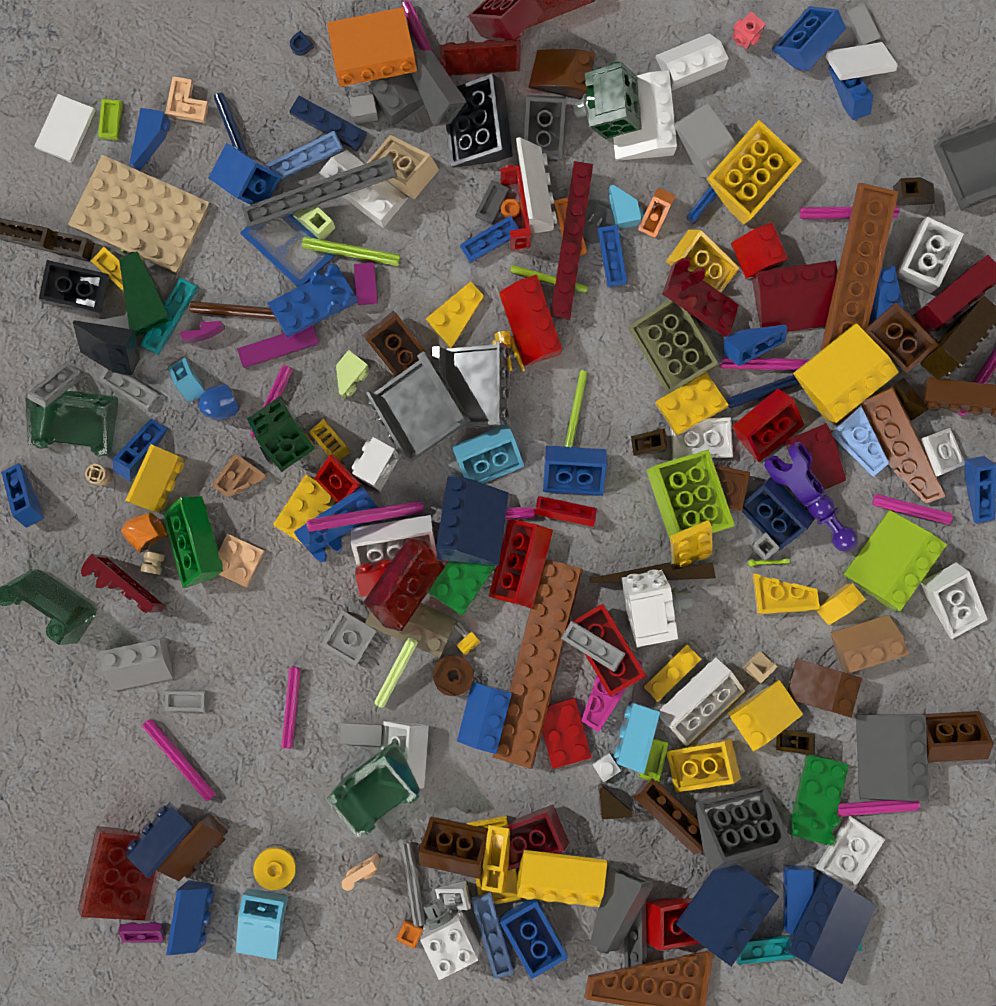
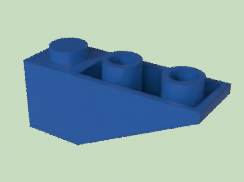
(854, 95)

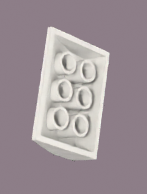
(657, 130)
(535, 186)

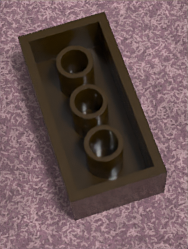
(961, 339)

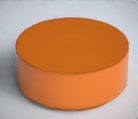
(511, 208)

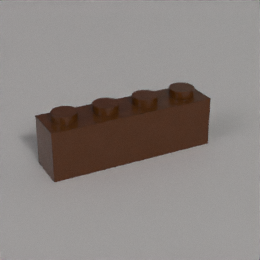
(960, 396)
(670, 814)

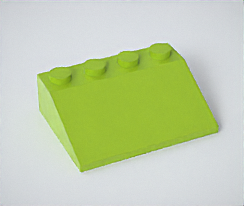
(690, 493)
(894, 560)

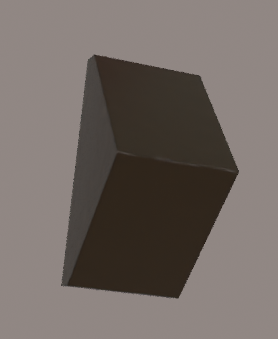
(649, 442)
(796, 741)
(611, 806)

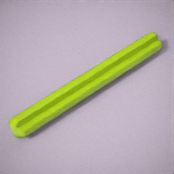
(350, 251)

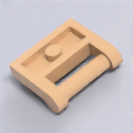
(364, 869)

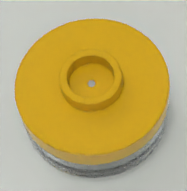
(275, 867)

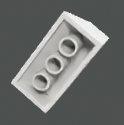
(376, 201)
(384, 540)
(701, 701)

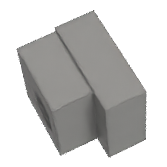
(771, 546)

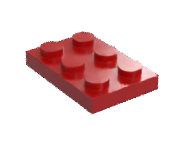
(565, 734)

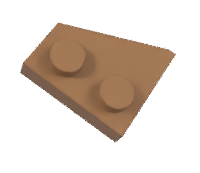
(237, 477)

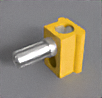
(469, 642)

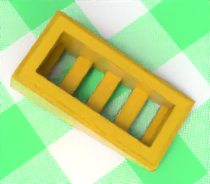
(339, 449)

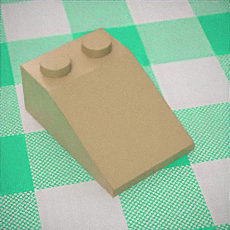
(411, 164)

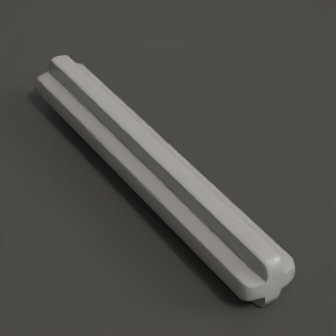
(413, 884)

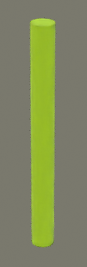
(543, 277)
(576, 408)

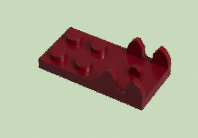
(699, 298)
(113, 576)

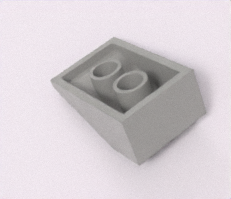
(704, 139)

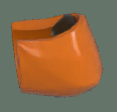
(143, 531)

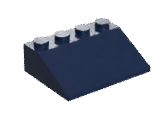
(471, 522)
(727, 911)
(830, 928)

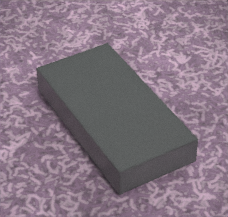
(492, 202)

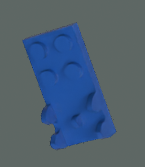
(313, 301)
(318, 540)

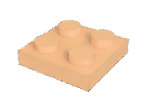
(239, 559)

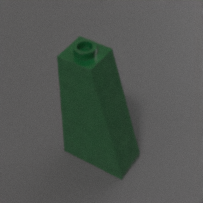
(142, 298)

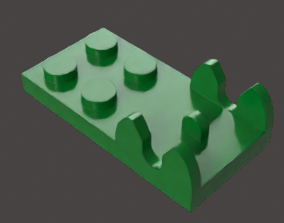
(818, 800)

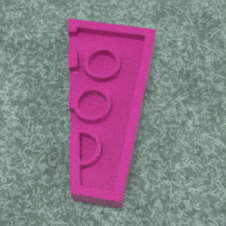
(600, 705)

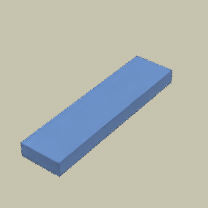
(306, 155)
(492, 935)

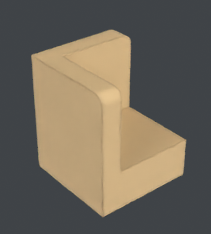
(759, 667)

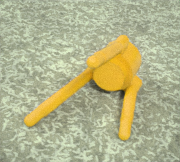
(505, 337)

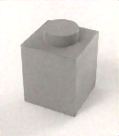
(363, 109)

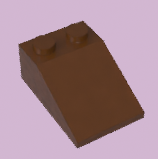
(562, 71)
(902, 337)
(394, 343)
(824, 687)

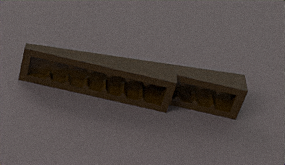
(46, 239)
(702, 571)

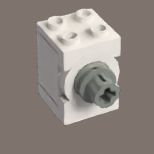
(652, 607)
(448, 939)

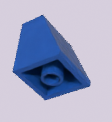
(244, 176)

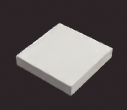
(943, 451)

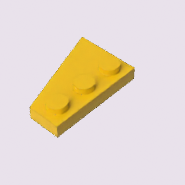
(455, 313)
(783, 597)

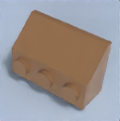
(868, 644)

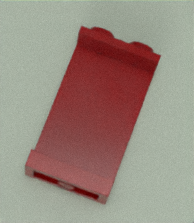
(519, 238)

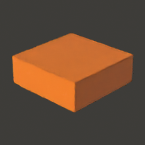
(409, 934)

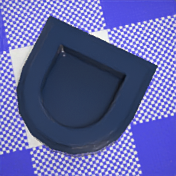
(300, 44)

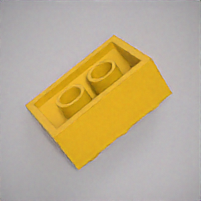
(155, 479)

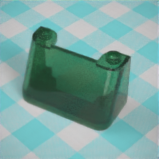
(74, 420)
(66, 609)
(374, 790)

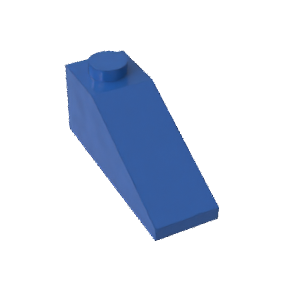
(149, 135)
(753, 342)
(131, 456)
(981, 488)
(21, 496)
(797, 890)

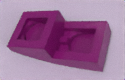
(365, 283)
(207, 331)

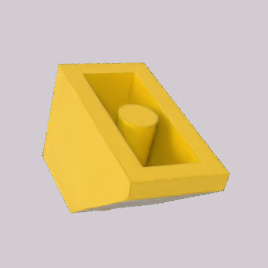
(840, 603)

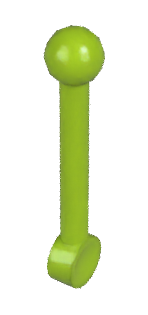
(752, 562)

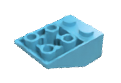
(260, 923)

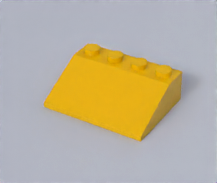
(753, 171)
(845, 373)

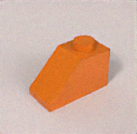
(656, 212)

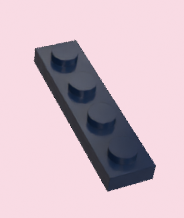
(328, 122)

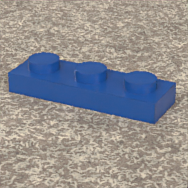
(488, 240)
(612, 256)

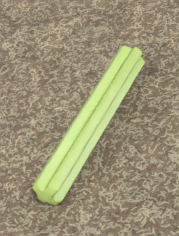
(396, 672)

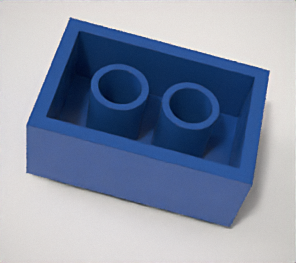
(533, 937)

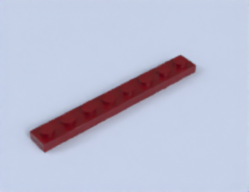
(571, 240)

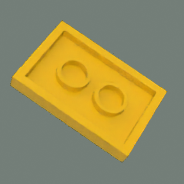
(691, 404)
(304, 504)
(691, 544)

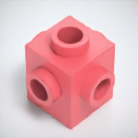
(748, 31)

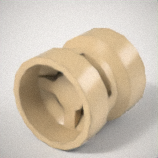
(102, 476)
(152, 562)

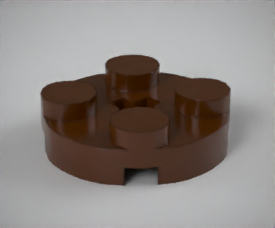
(441, 676)

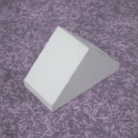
(455, 896)

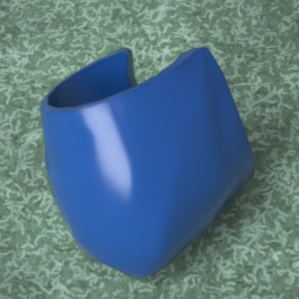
(218, 403)

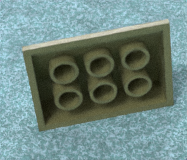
(675, 345)

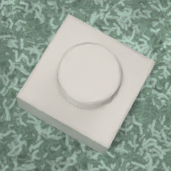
(606, 767)

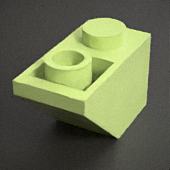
(315, 221)
(349, 373)

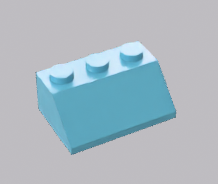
(488, 455)
(636, 736)

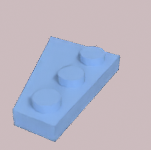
(861, 441)

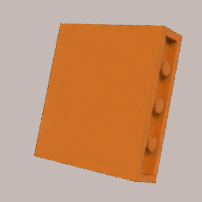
(371, 47)

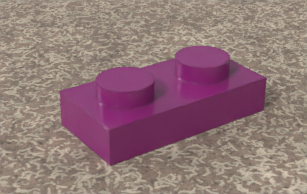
(139, 933)

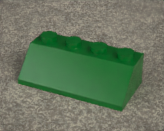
(192, 541)

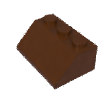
(957, 737)
(453, 847)
(193, 849)

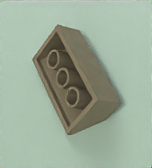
(426, 626)

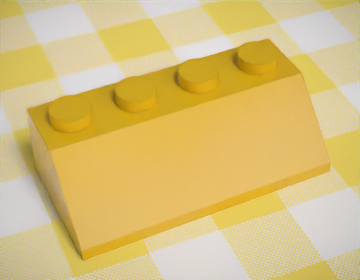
(561, 878)

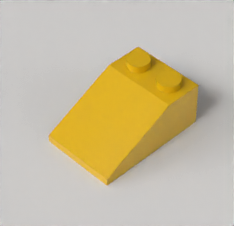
(706, 255)
(765, 715)
(703, 765)

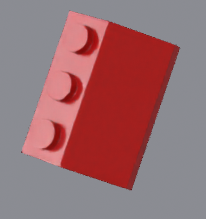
(768, 424)

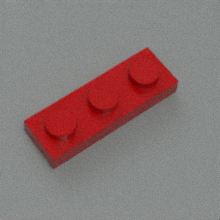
(565, 511)

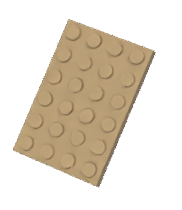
(139, 214)

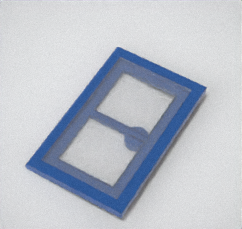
(282, 245)

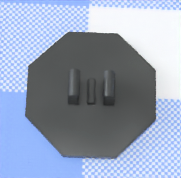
(596, 217)

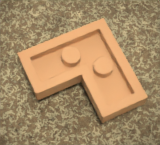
(180, 102)

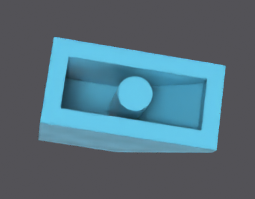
(624, 208)
(186, 380)

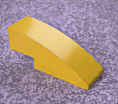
(496, 859)

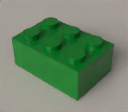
(460, 584)

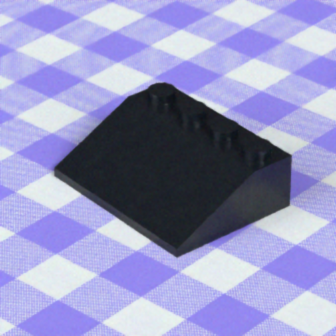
(482, 126)

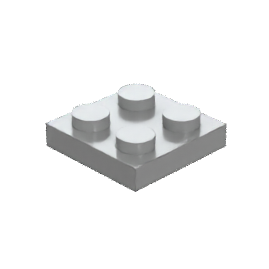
(349, 637)

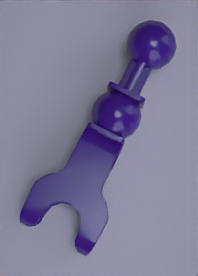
(811, 493)

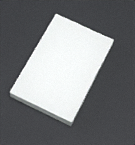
(861, 61)
(65, 128)
(710, 434)
(851, 853)

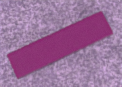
(277, 347)

